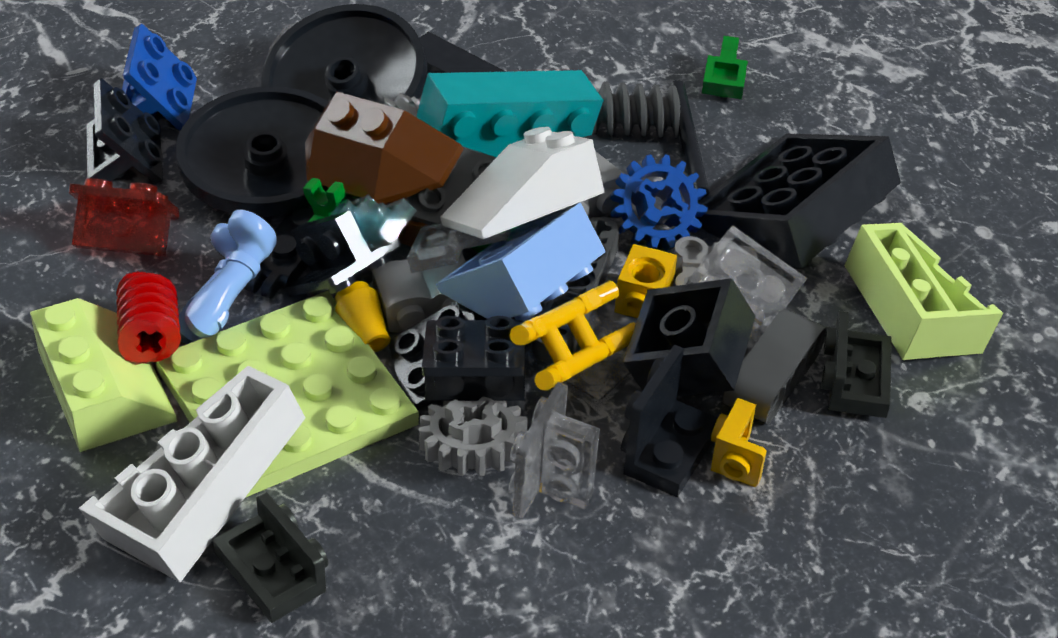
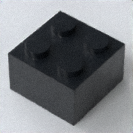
(705, 320)

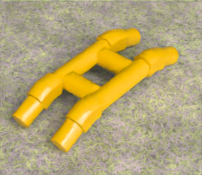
(573, 314)

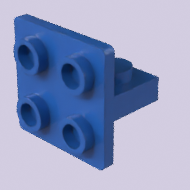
(157, 78)

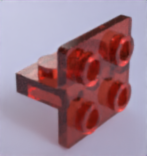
(120, 218)

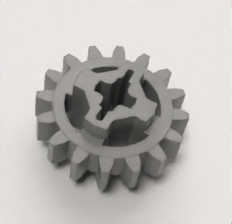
(470, 434)

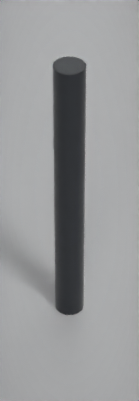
(689, 139)

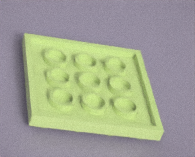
(330, 370)

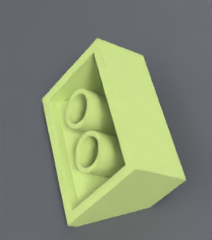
(92, 380)

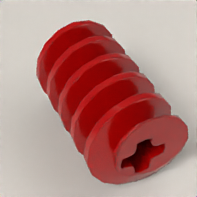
(147, 317)

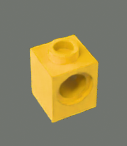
(643, 271)

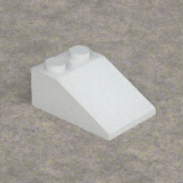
(527, 183)

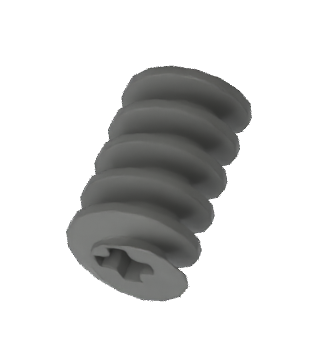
(639, 109)

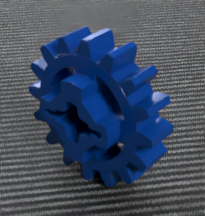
(643, 194)

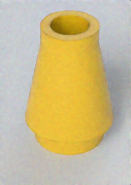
(362, 312)

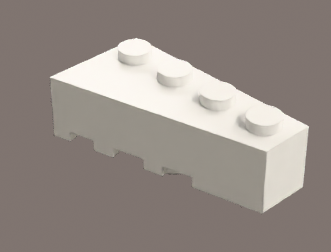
(199, 476)

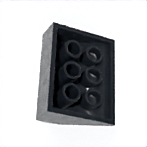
(803, 193)

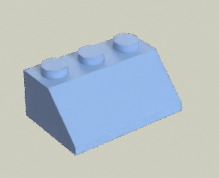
(527, 268)

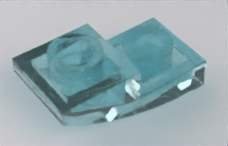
(378, 222)

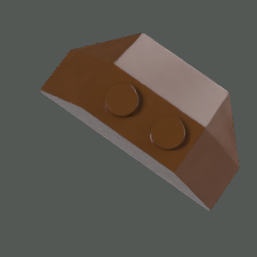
(377, 150)

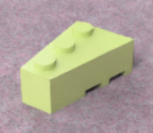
(915, 297)

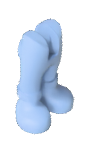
(244, 245)

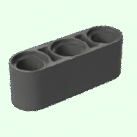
(777, 364)

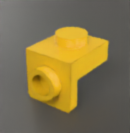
(732, 452)

